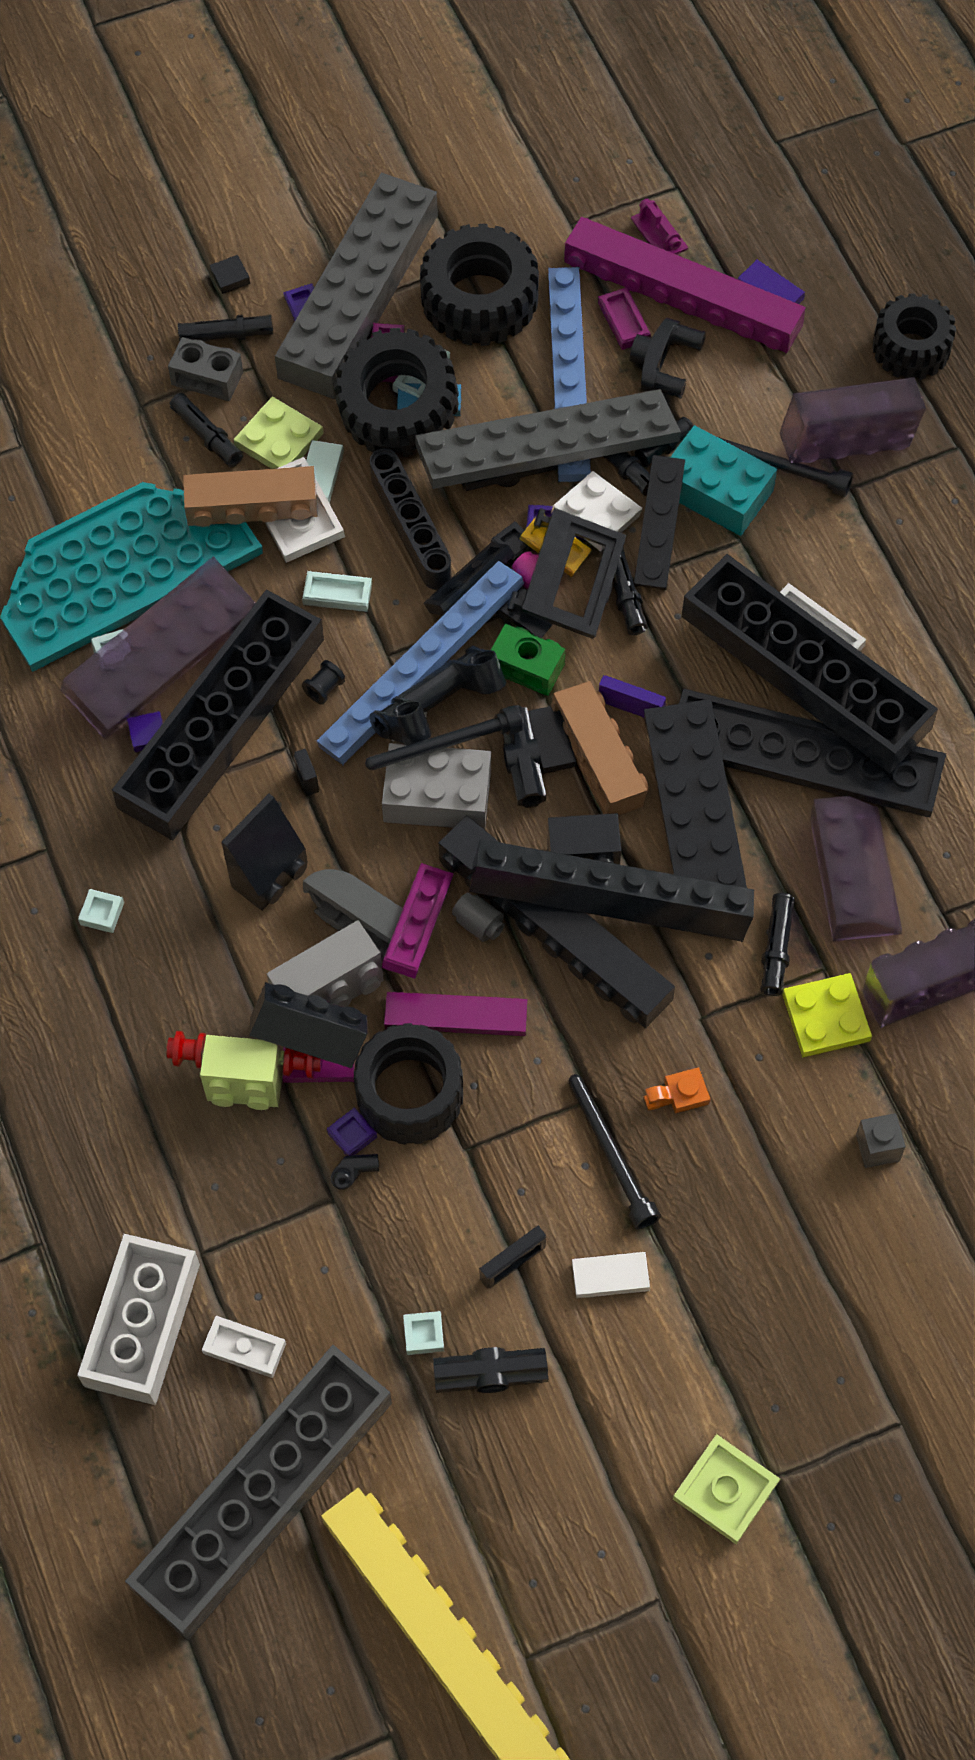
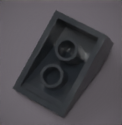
(264, 854)

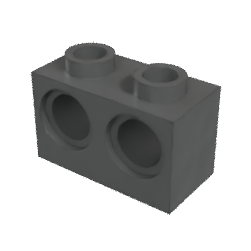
(205, 368)

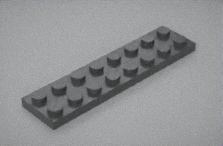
(547, 438)

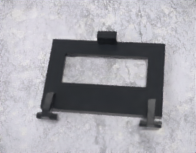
(551, 565)

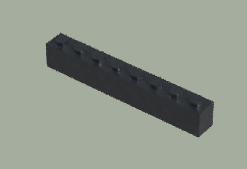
(612, 890)
(572, 936)

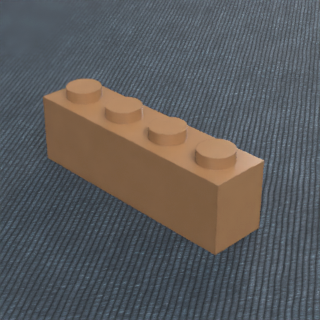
(250, 496)
(599, 750)

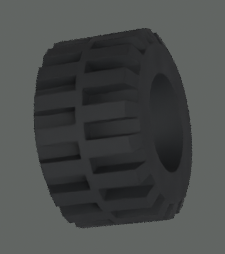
(917, 317)

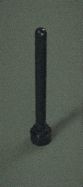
(836, 481)
(507, 722)
(642, 1211)

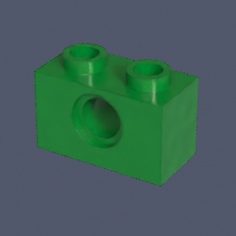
(535, 673)

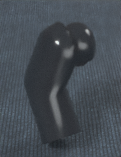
(351, 1167)

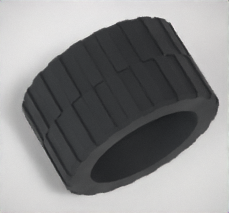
(402, 1044)

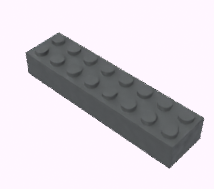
(357, 283)
(259, 1492)

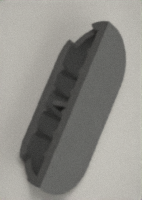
(345, 899)

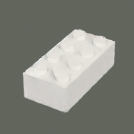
(139, 1319)

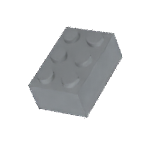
(438, 788)
(334, 968)

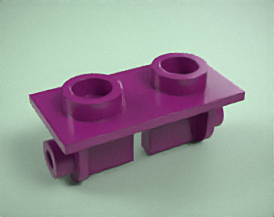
(657, 228)

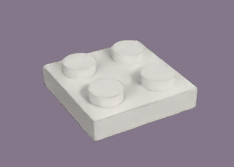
(600, 503)

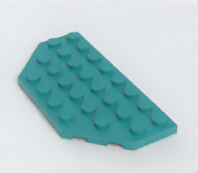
(111, 569)

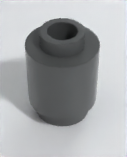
(478, 917)

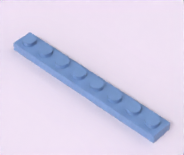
(567, 353)
(422, 659)

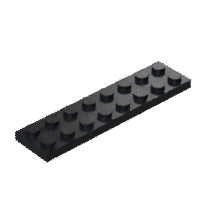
(819, 758)

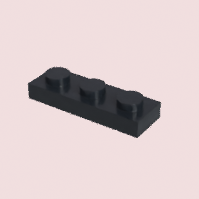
(465, 578)

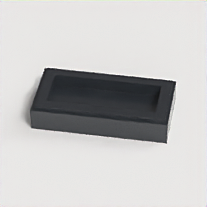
(552, 740)
(512, 1257)

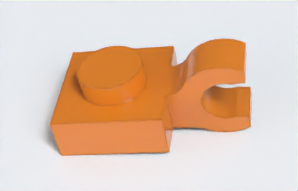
(682, 1090)

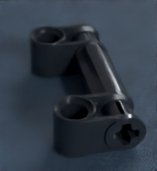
(405, 716)

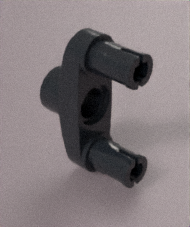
(653, 351)

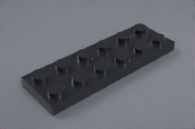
(694, 793)

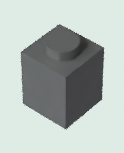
(880, 1140)

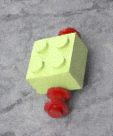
(240, 1067)

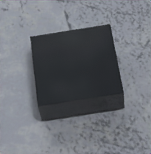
(229, 274)
(511, 536)
(306, 772)

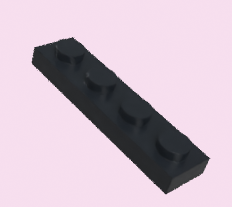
(659, 522)

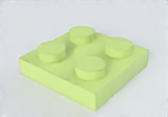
(278, 435)
(726, 1489)

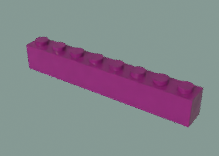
(684, 284)

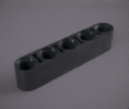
(410, 506)

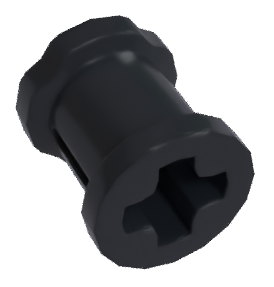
(323, 682)

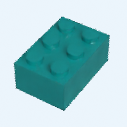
(723, 480)

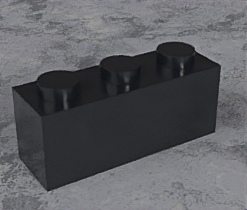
(308, 1024)

